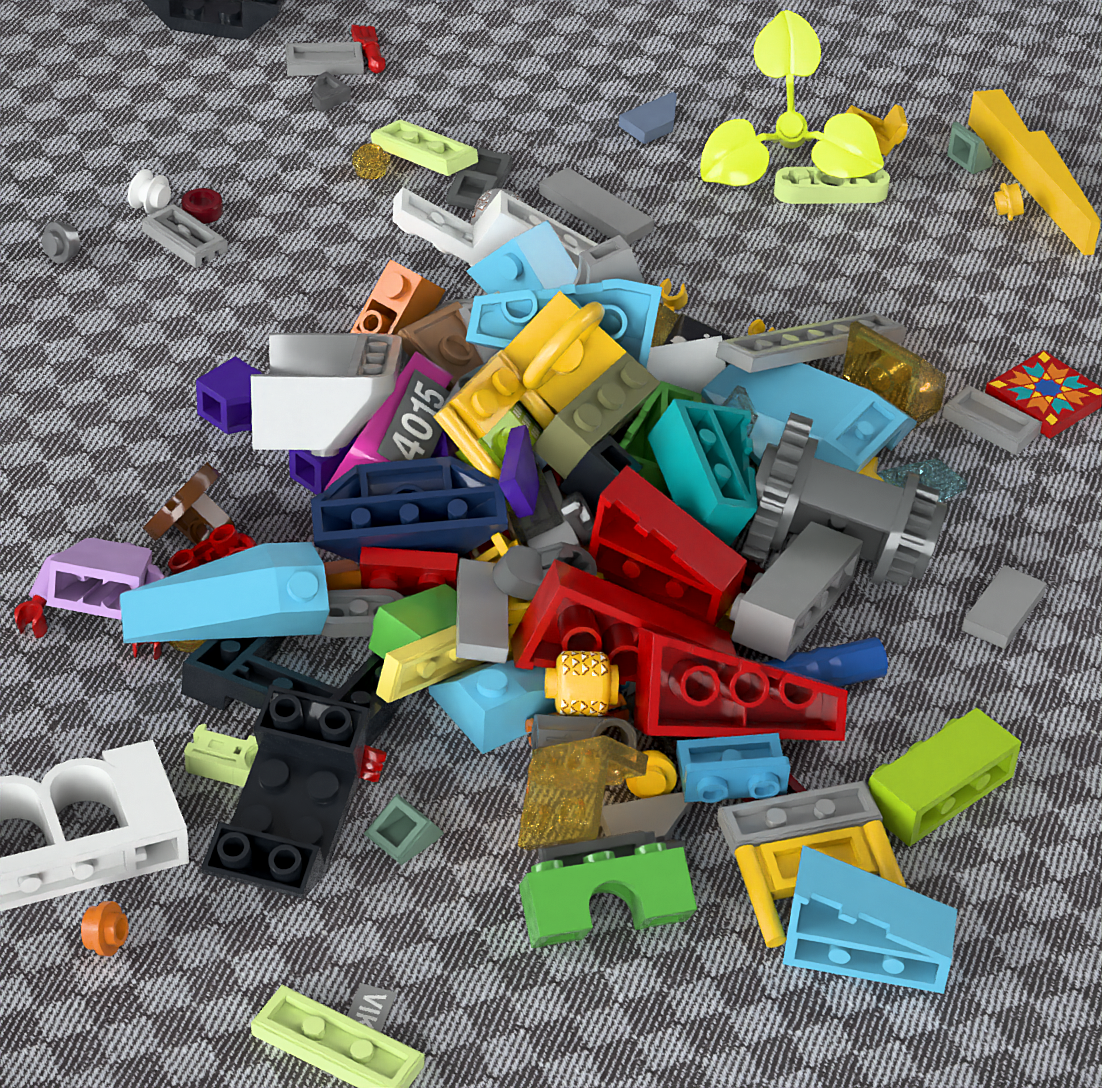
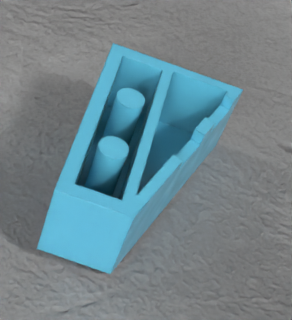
(526, 263)
(867, 926)

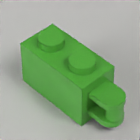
(413, 619)

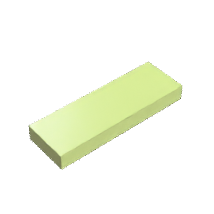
(425, 147)
(335, 1042)

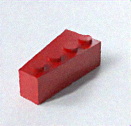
(717, 694)

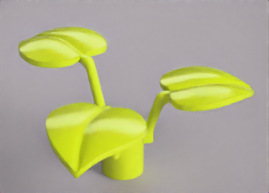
(844, 149)

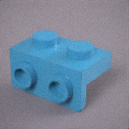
(732, 768)

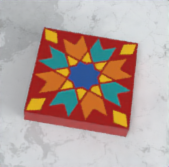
(1047, 392)

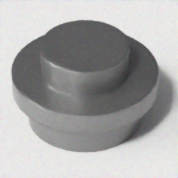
(60, 241)

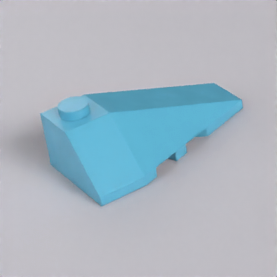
(243, 595)

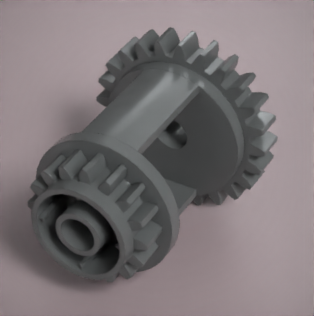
(795, 488)

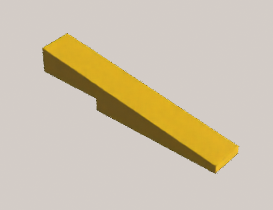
(1035, 165)

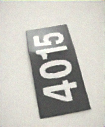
(413, 428)

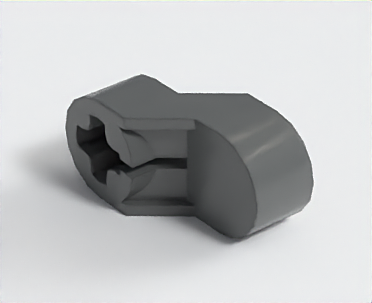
(524, 568)

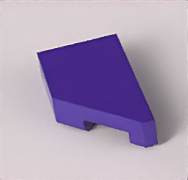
(519, 473)

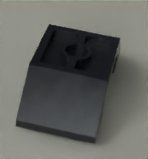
(215, 17)
(293, 794)

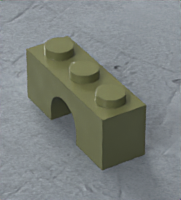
(595, 414)

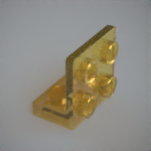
(569, 787)

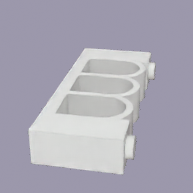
(127, 782)

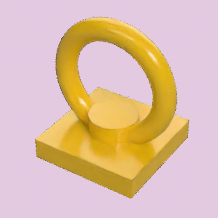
(563, 350)

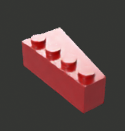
(595, 615)

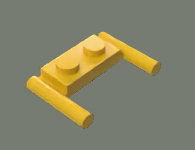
(481, 406)
(773, 867)

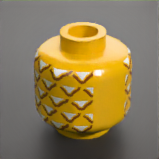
(582, 683)

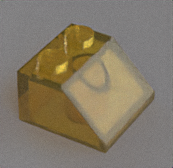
(893, 373)

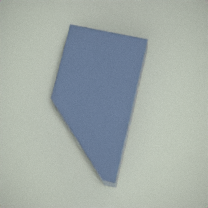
(650, 119)

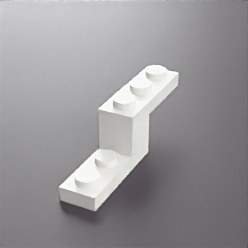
(497, 225)

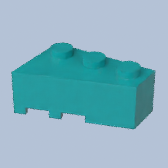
(707, 465)

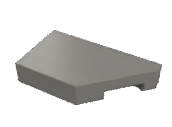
(649, 814)

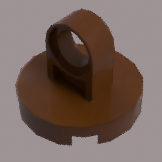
(190, 509)

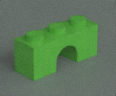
(650, 882)

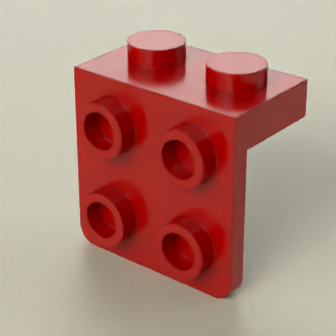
(407, 570)

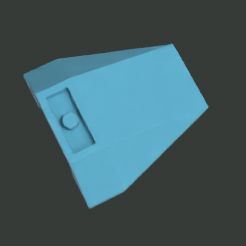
(845, 416)

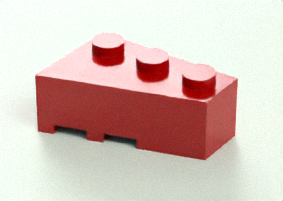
(662, 550)

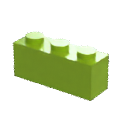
(943, 775)

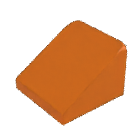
(342, 575)

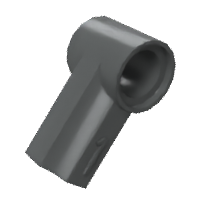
(560, 729)

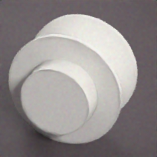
(149, 191)

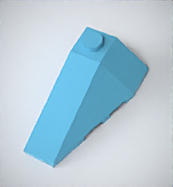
(627, 318)
(494, 701)

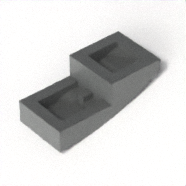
(473, 181)

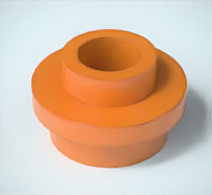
(104, 928)

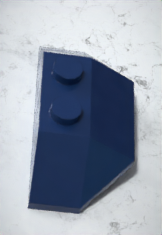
(409, 506)

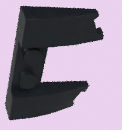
(242, 671)

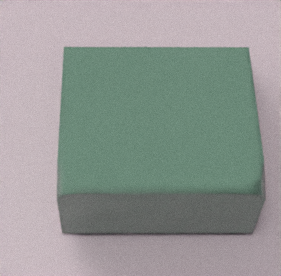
(968, 149)
(402, 830)

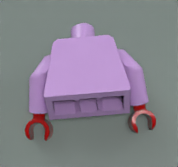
(88, 581)

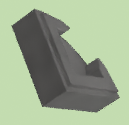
(329, 92)

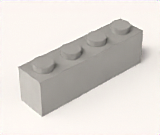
(795, 590)

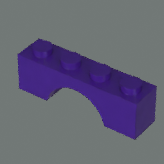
(226, 403)

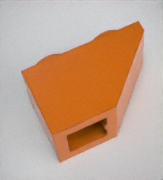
(397, 301)

